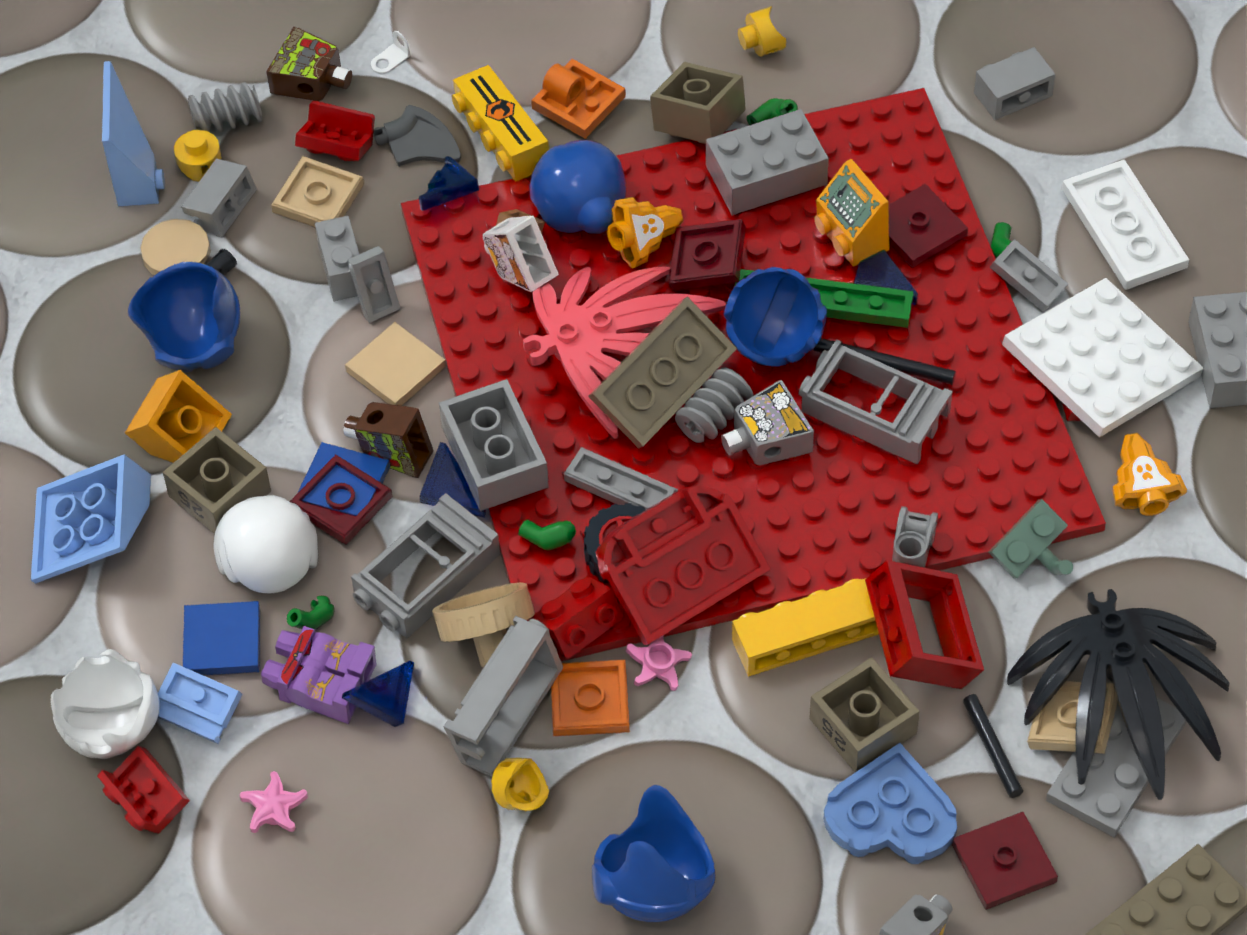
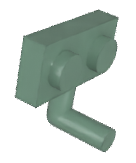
(1030, 540)

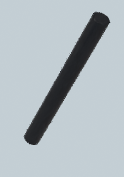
(904, 365)

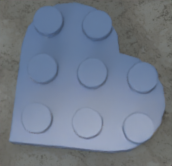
(892, 807)

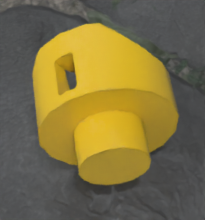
(761, 33)
(194, 151)
(519, 784)

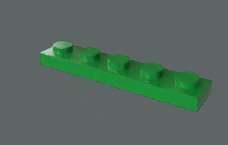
(861, 302)

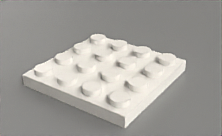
(1102, 357)

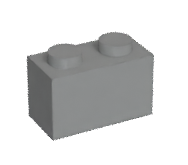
(1014, 83)
(336, 246)

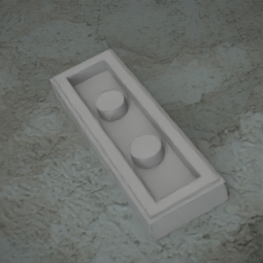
(615, 481)

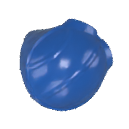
(188, 316)
(656, 864)

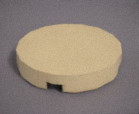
(174, 243)

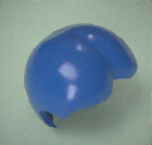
(577, 186)

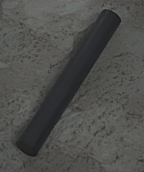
(993, 746)

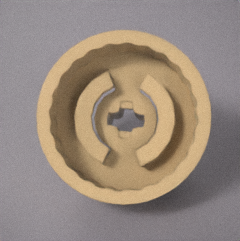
(483, 616)

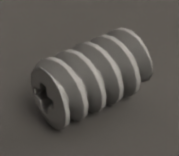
(225, 108)
(713, 405)

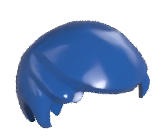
(775, 316)

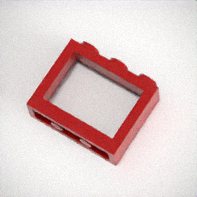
(889, 595)

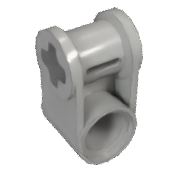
(914, 537)

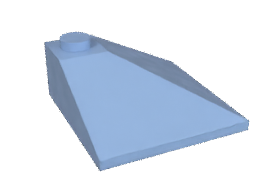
(126, 147)
(88, 516)

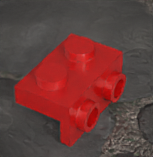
(336, 131)
(580, 615)
(144, 791)

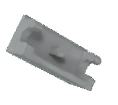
(220, 196)

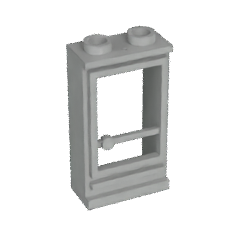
(911, 426)
(457, 526)
(504, 696)

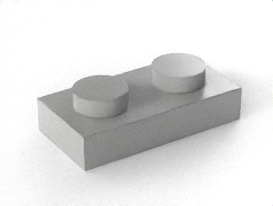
(1028, 275)
(373, 284)

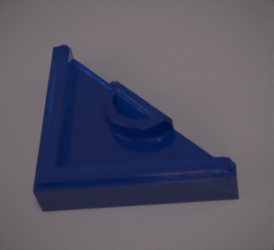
(448, 184)
(882, 272)
(447, 478)
(385, 694)

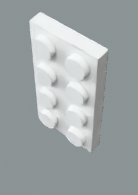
(1125, 224)

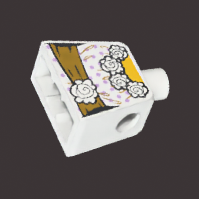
(520, 252)

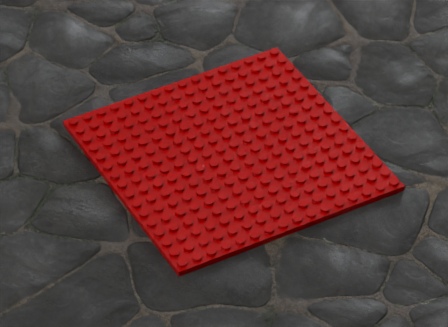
(811, 514)

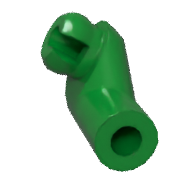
(770, 109)
(1000, 238)
(550, 536)
(321, 613)

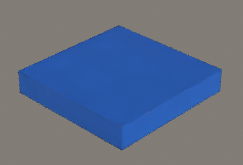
(371, 465)
(222, 638)

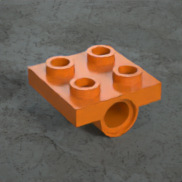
(577, 97)

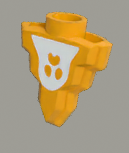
(640, 228)
(1144, 479)

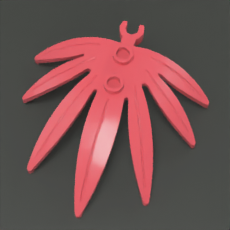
(585, 331)

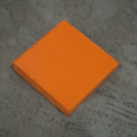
(590, 698)

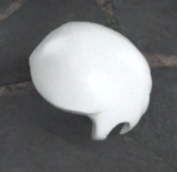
(265, 544)
(105, 706)

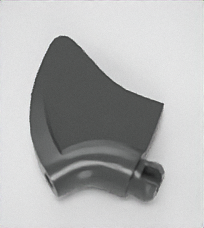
(417, 137)

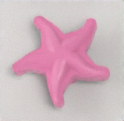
(658, 661)
(273, 804)

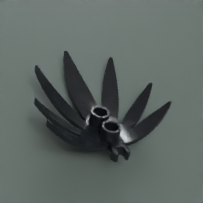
(1118, 649)

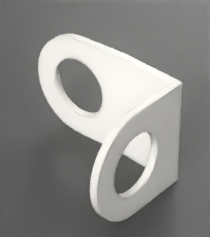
(393, 54)

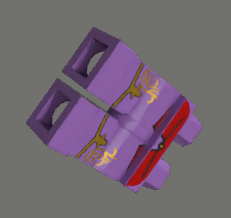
(319, 671)

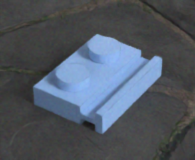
(196, 702)

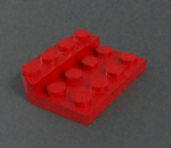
(679, 559)

